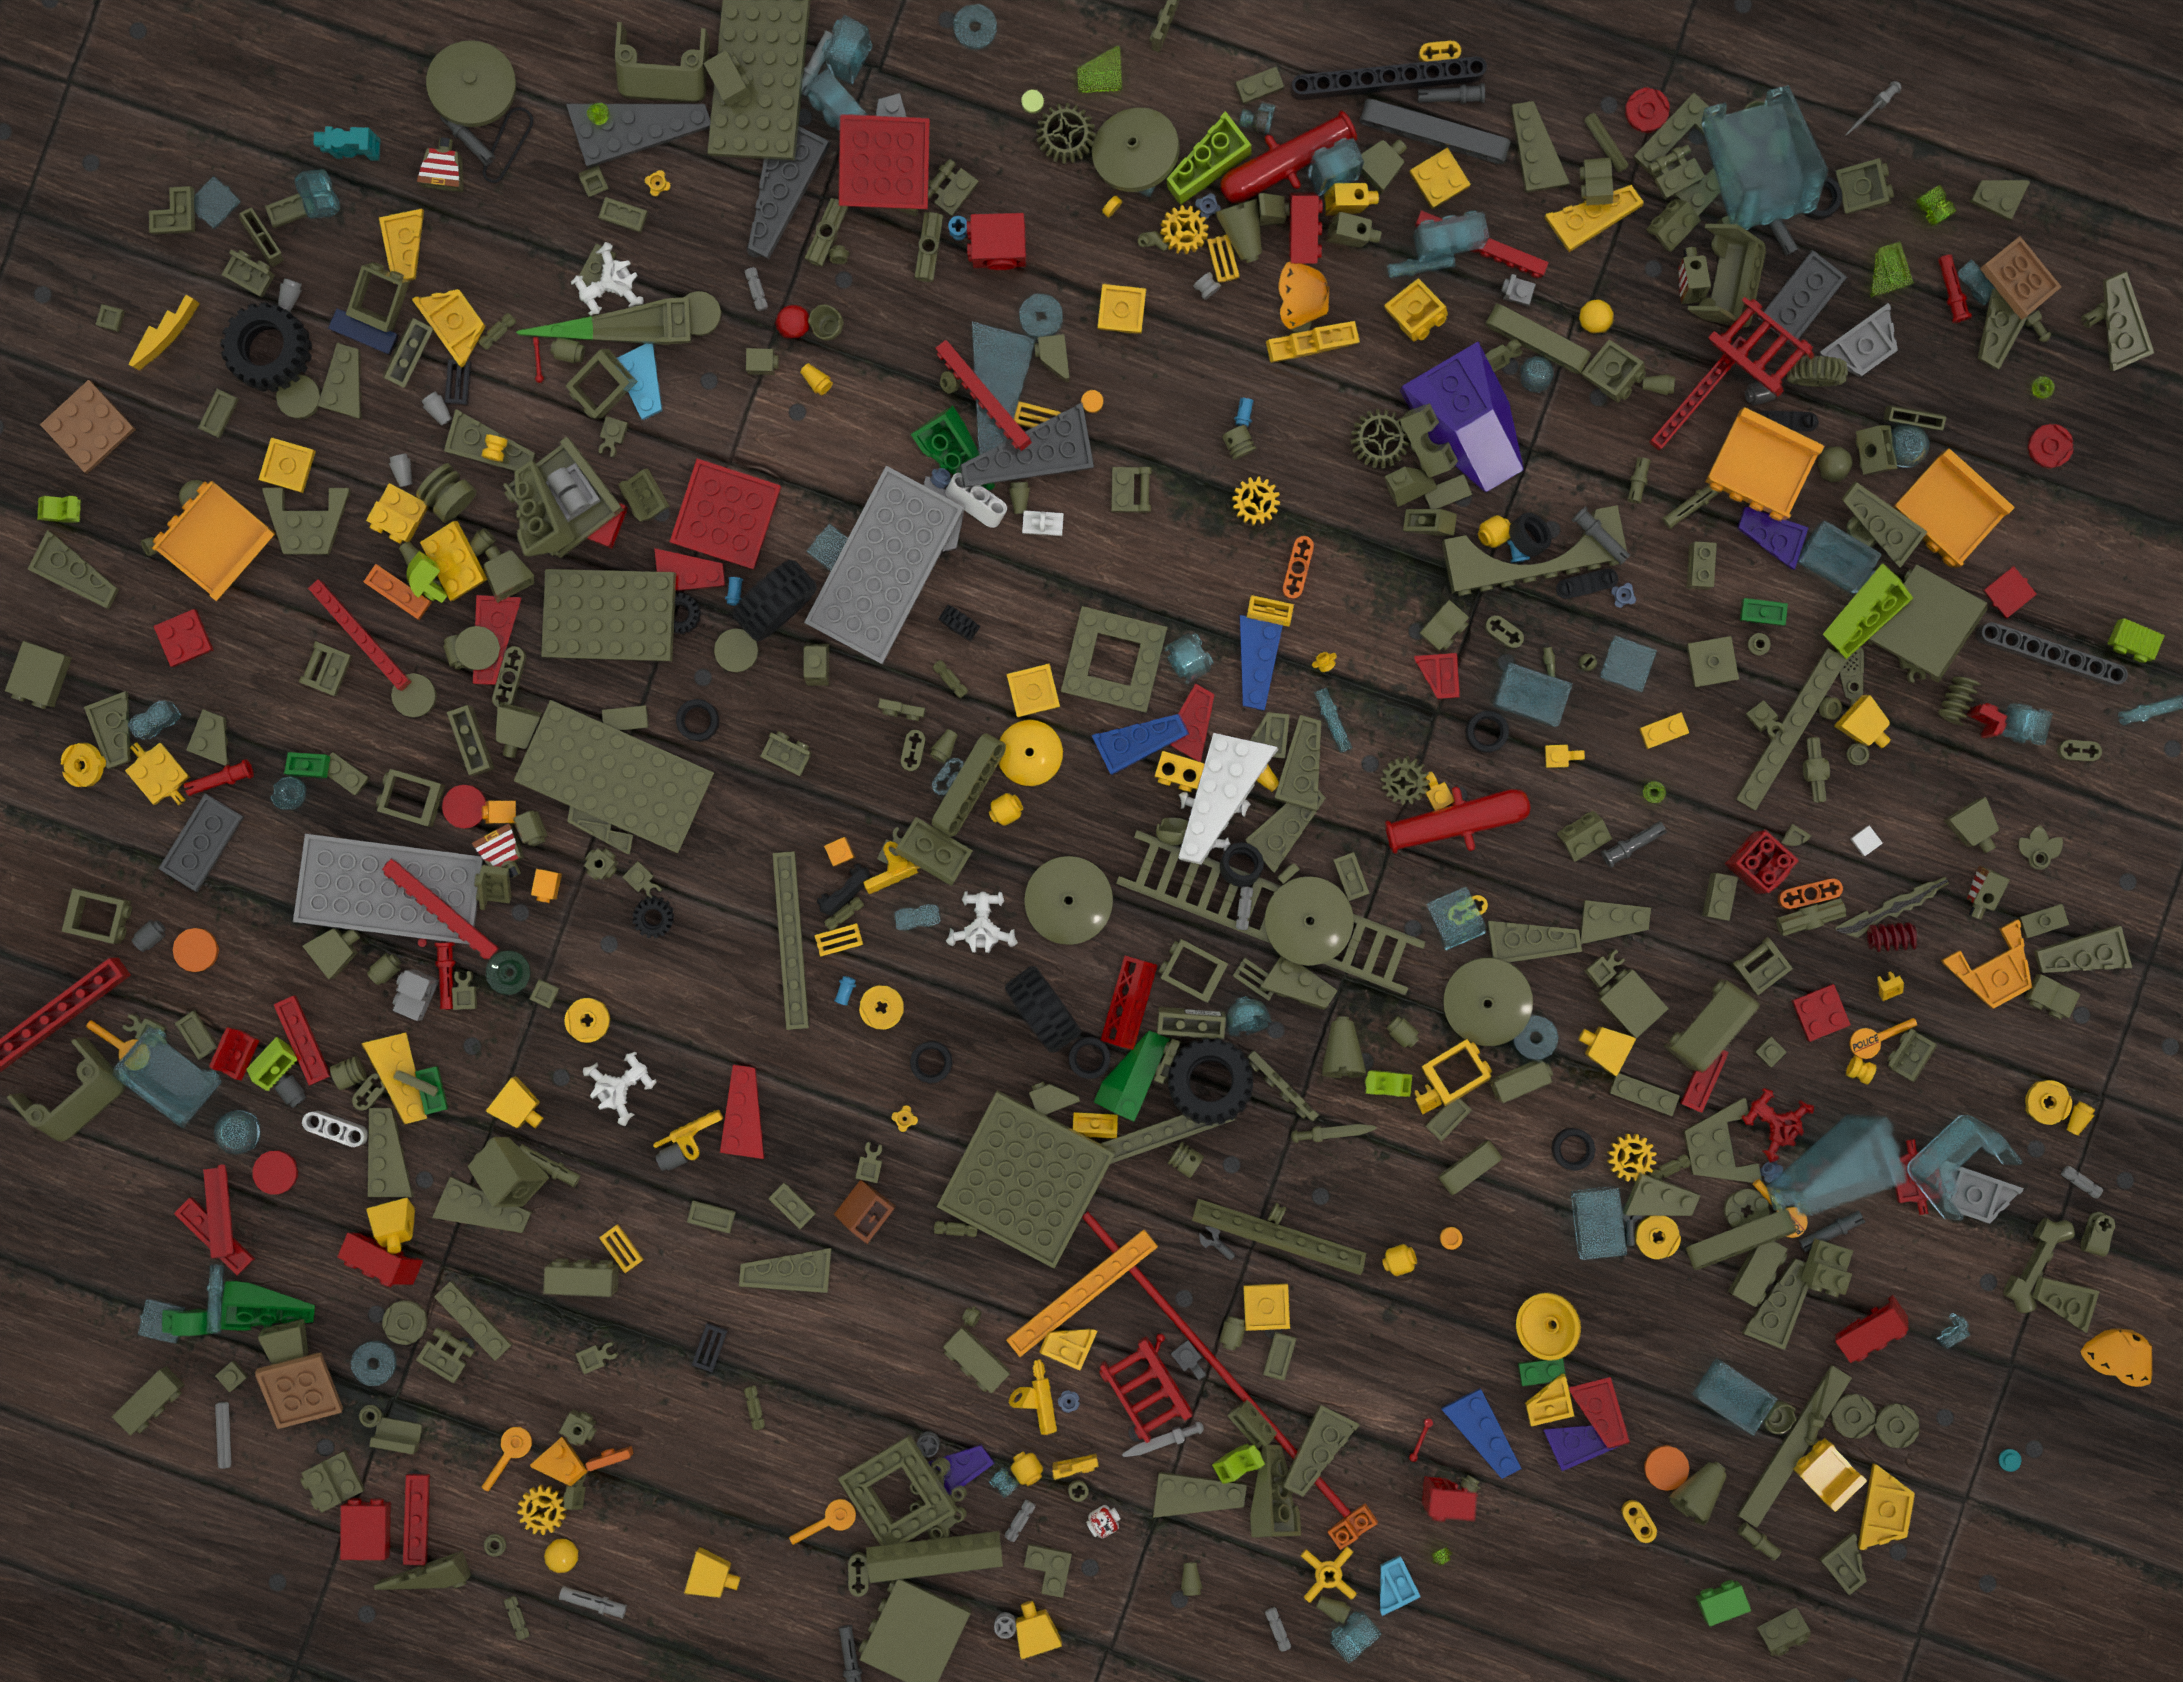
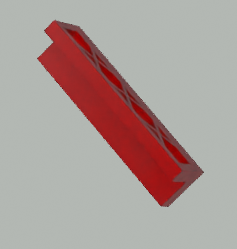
(1132, 1003)
(218, 1212)

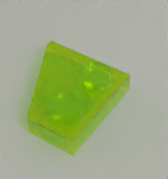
(1101, 73)
(1890, 270)

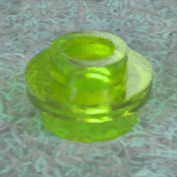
(598, 113)
(2049, 387)
(1659, 787)
(1441, 1556)

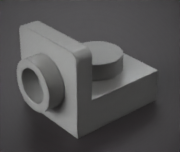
(1518, 290)

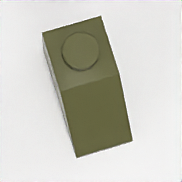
(1272, 209)
(1053, 355)
(1408, 485)
(1430, 522)
(1051, 1098)

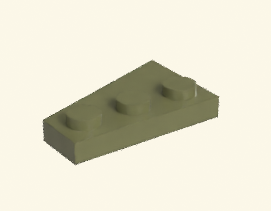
(342, 385)
(110, 727)
(1611, 920)
(1298, 983)
(1660, 1198)
(2067, 1300)

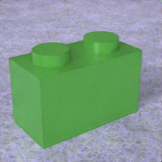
(1723, 1602)

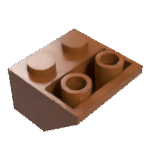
(864, 1211)

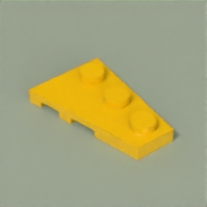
(402, 241)

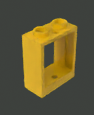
(1437, 1084)

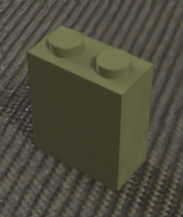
(38, 675)
(1631, 1002)

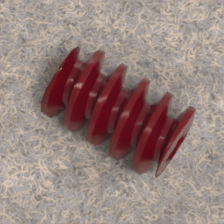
(1892, 935)

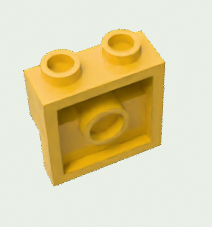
(1417, 310)
(397, 514)

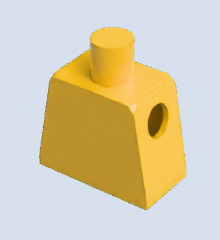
(1349, 198)
(1865, 722)
(1607, 1048)
(516, 1105)
(392, 1223)
(710, 1575)
(1036, 1631)

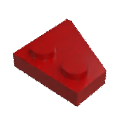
(1441, 674)

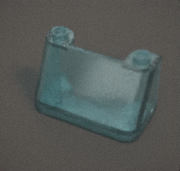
(166, 1078)

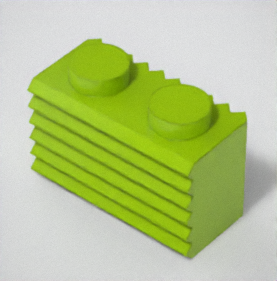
(2135, 640)
(271, 1064)

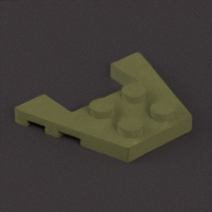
(306, 530)
(600, 829)
(1711, 1147)

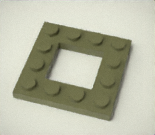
(1663, 141)
(1096, 622)
(907, 1455)

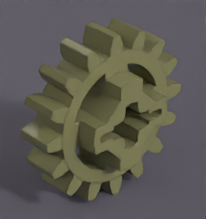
(1396, 780)

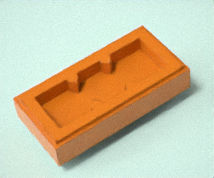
(609, 1457)

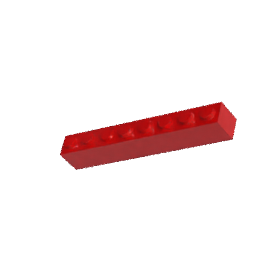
(61, 1010)

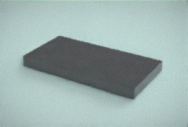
(1804, 295)
(201, 842)

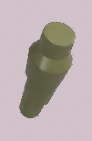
(1549, 660)

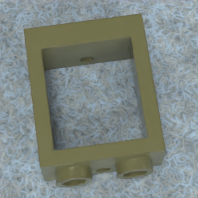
(371, 318)
(616, 369)
(431, 806)
(75, 911)
(1213, 980)
(1521, 1080)

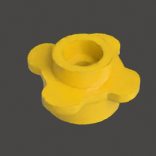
(653, 178)
(1325, 661)
(898, 1117)

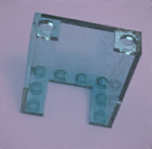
(1764, 160)
(1841, 1166)

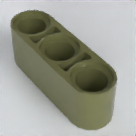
(1470, 1167)

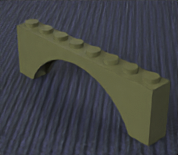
(1473, 569)

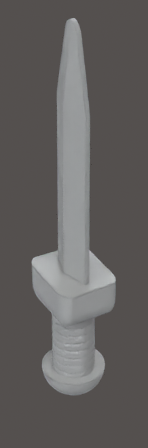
(1879, 102)
(1177, 1435)

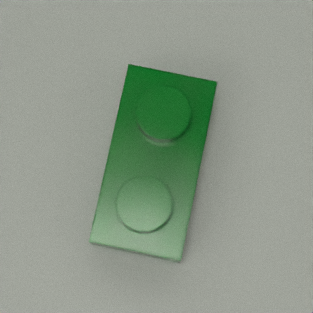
(1763, 612)
(307, 765)
(432, 1103)
(1540, 1371)

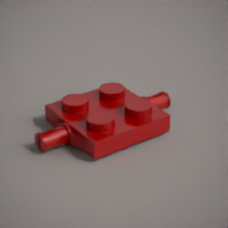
(1909, 1190)

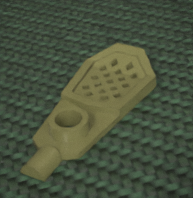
(1853, 676)

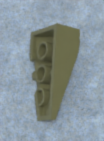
(1272, 1505)

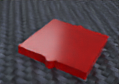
(2009, 592)

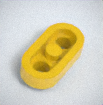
(1639, 1520)

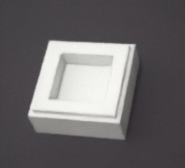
(1866, 841)

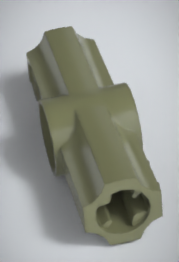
(930, 234)
(821, 245)
(1811, 917)

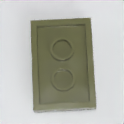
(933, 851)

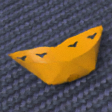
(1306, 295)
(2122, 1354)

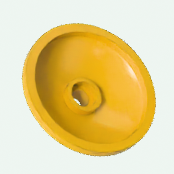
(1042, 764)
(1539, 1335)

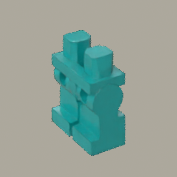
(347, 143)

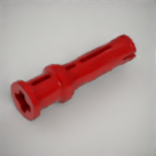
(1956, 298)
(228, 775)
(445, 963)

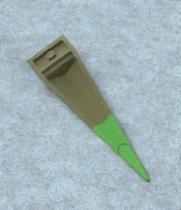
(651, 323)

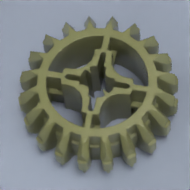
(1058, 136)
(1818, 372)
(1370, 439)

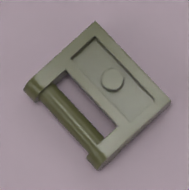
(1124, 489)
(332, 670)
(1765, 973)

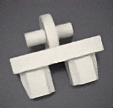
(1042, 523)

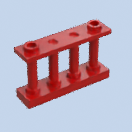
(1757, 368)
(1156, 1370)

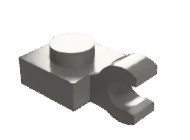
(1187, 1357)

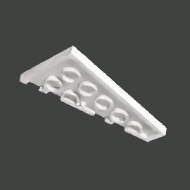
(1225, 783)

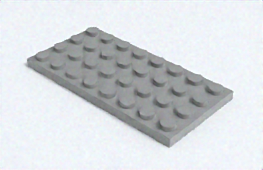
(884, 565)
(346, 887)

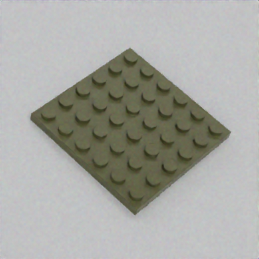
(1026, 1179)

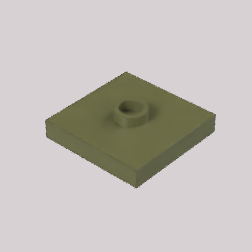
(1712, 661)

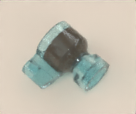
(1260, 120)

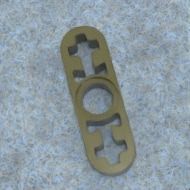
(518, 663)

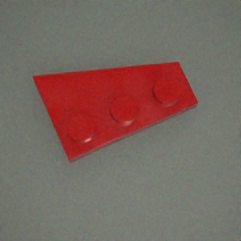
(690, 571)
(1196, 717)
(1602, 1410)

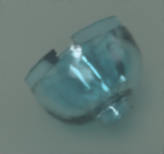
(1909, 445)
(1247, 1016)
(237, 1132)

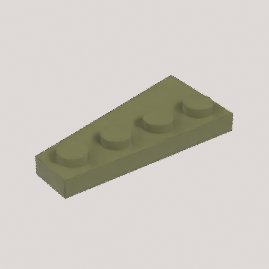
(1165, 18)
(1537, 154)
(2125, 325)
(468, 440)
(1887, 525)
(66, 568)
(1525, 942)
(2092, 951)
(1287, 1092)
(385, 1157)
(470, 1206)
(1780, 1309)
(1320, 1444)
(1191, 1494)

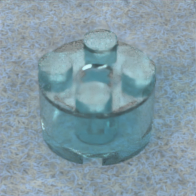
(1188, 657)
(2027, 724)

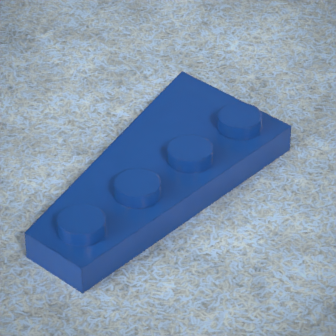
(1258, 654)
(1133, 743)
(1479, 1425)

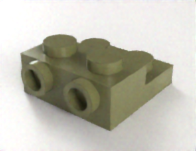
(1865, 186)
(1614, 371)
(1828, 1268)
(332, 1481)

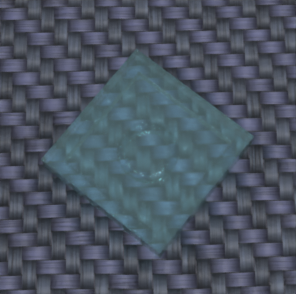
(1628, 664)

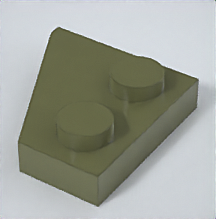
(2000, 196)
(1273, 732)
(210, 738)
(1171, 1050)
(1845, 1564)

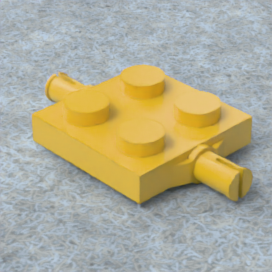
(157, 773)

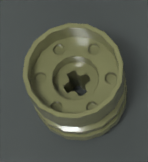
(446, 492)

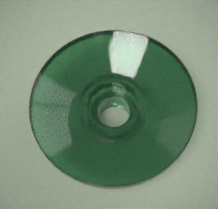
(497, 975)

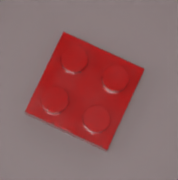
(183, 638)
(1821, 1012)

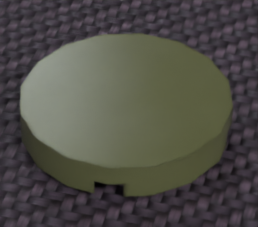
(704, 313)
(300, 398)
(477, 648)
(736, 650)
(416, 698)
(405, 1322)
(1853, 1416)
(1896, 1425)

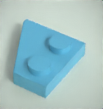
(1395, 1586)

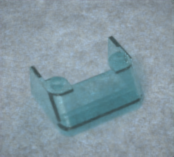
(1947, 1152)

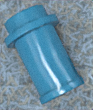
(1244, 412)
(734, 591)
(845, 990)

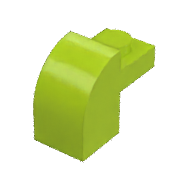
(59, 509)
(420, 578)
(1388, 1083)
(1237, 1463)

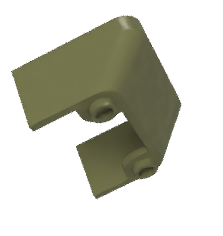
(661, 82)
(1737, 274)
(1713, 1027)
(80, 1107)

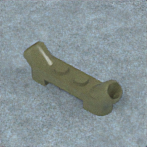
(2049, 1235)

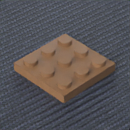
(2020, 278)
(87, 426)
(299, 1390)

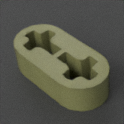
(1507, 627)
(907, 749)
(2078, 755)
(366, 1088)
(853, 1574)

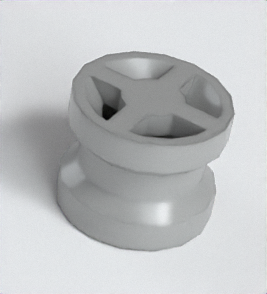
(1207, 286)
(1002, 1629)

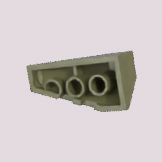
(540, 518)
(435, 1574)

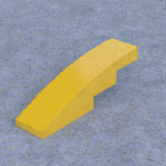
(157, 340)
(1312, 341)

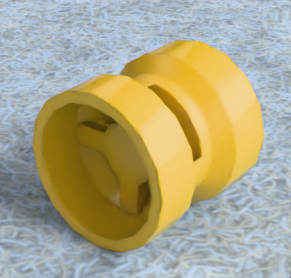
(495, 446)
(1863, 1071)

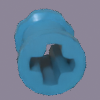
(953, 224)
(1517, 556)

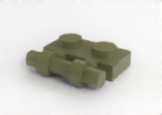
(1678, 178)
(956, 191)
(442, 1361)

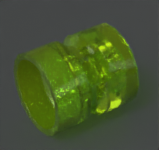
(1936, 205)

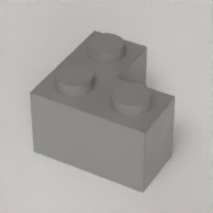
(415, 993)

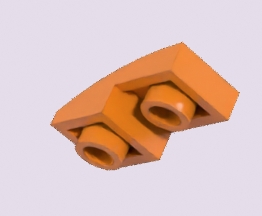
(1352, 1526)

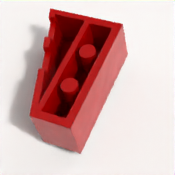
(1304, 227)
(373, 1260)
(1873, 1331)
(1444, 1500)

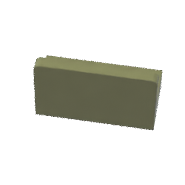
(397, 1435)

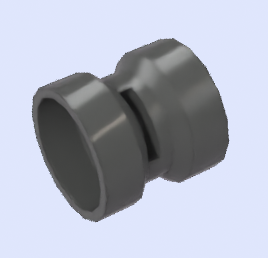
(926, 1446)

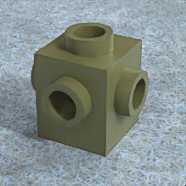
(609, 864)
(571, 1427)

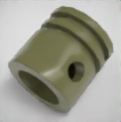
(1239, 442)
(348, 1073)
(1185, 1160)

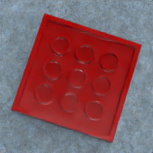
(883, 162)
(725, 514)

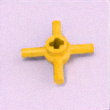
(1322, 1567)

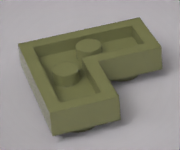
(179, 217)
(893, 708)
(1055, 1565)

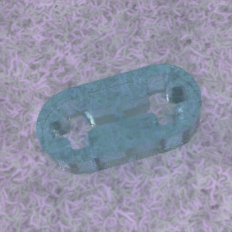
(944, 773)

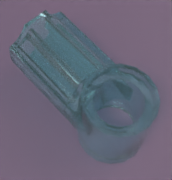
(1976, 281)

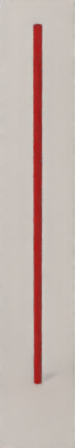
(1212, 1360)

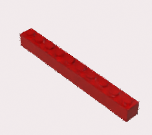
(1502, 253)
(983, 395)
(1694, 398)
(359, 635)
(435, 905)

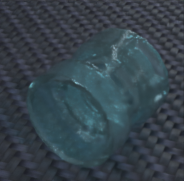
(1004, 1482)

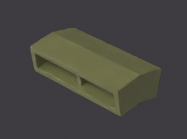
(248, 215)
(1940, 419)

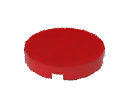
(1647, 110)
(2050, 446)
(463, 806)
(275, 1172)

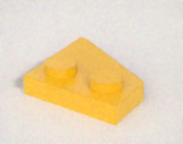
(1068, 1346)
(1550, 1403)
(1071, 1466)

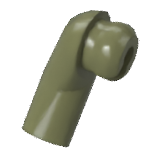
(1152, 238)

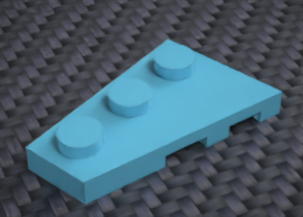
(646, 391)

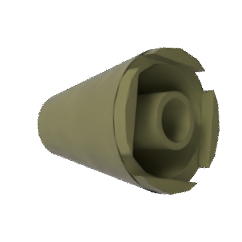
(1243, 229)
(1343, 1051)
(1700, 1492)

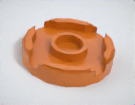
(195, 950)
(1666, 1467)

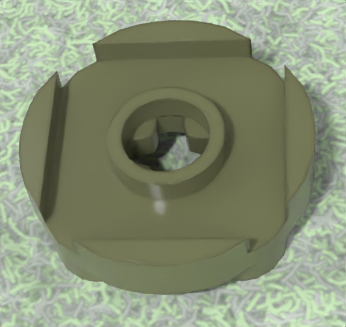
(1741, 1199)

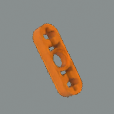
(1307, 553)
(1796, 903)

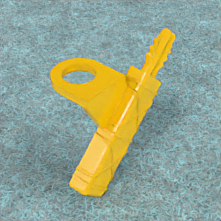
(897, 870)
(685, 1134)
(1037, 1398)

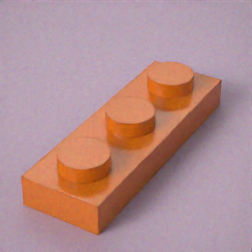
(397, 591)

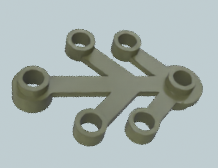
(943, 1526)

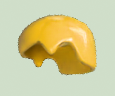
(1596, 316)
(561, 1555)

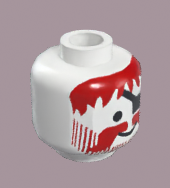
(1103, 1521)

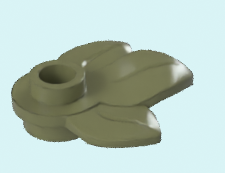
(2040, 845)

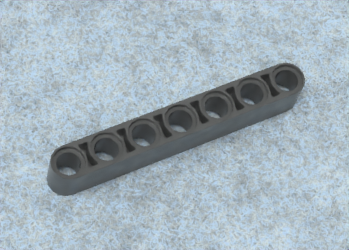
(1434, 131)
(2061, 658)

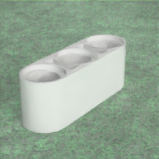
(977, 501)
(346, 1128)

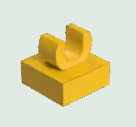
(1891, 987)
(1428, 1100)

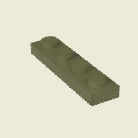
(473, 1320)

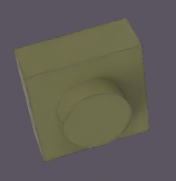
(1770, 1051)
(231, 1376)

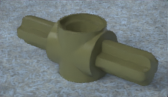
(1816, 769)

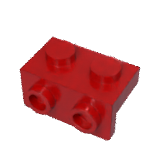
(1988, 715)
(234, 1053)

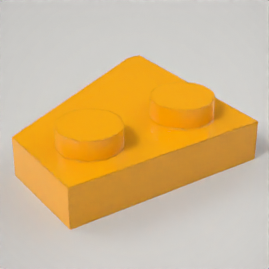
(560, 1463)

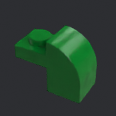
(184, 1322)

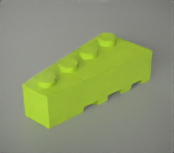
(1209, 160)
(1868, 611)

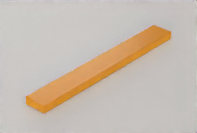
(1082, 1292)

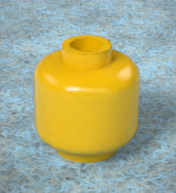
(1494, 531)
(1005, 809)
(1399, 1260)
(1026, 1468)

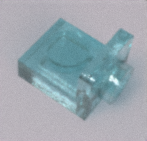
(1950, 1335)

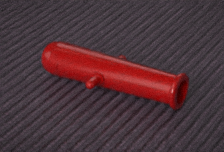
(1284, 160)
(1459, 819)

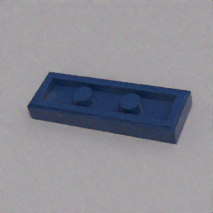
(363, 332)

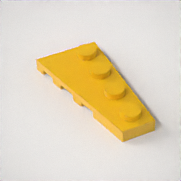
(1583, 222)
(388, 1057)

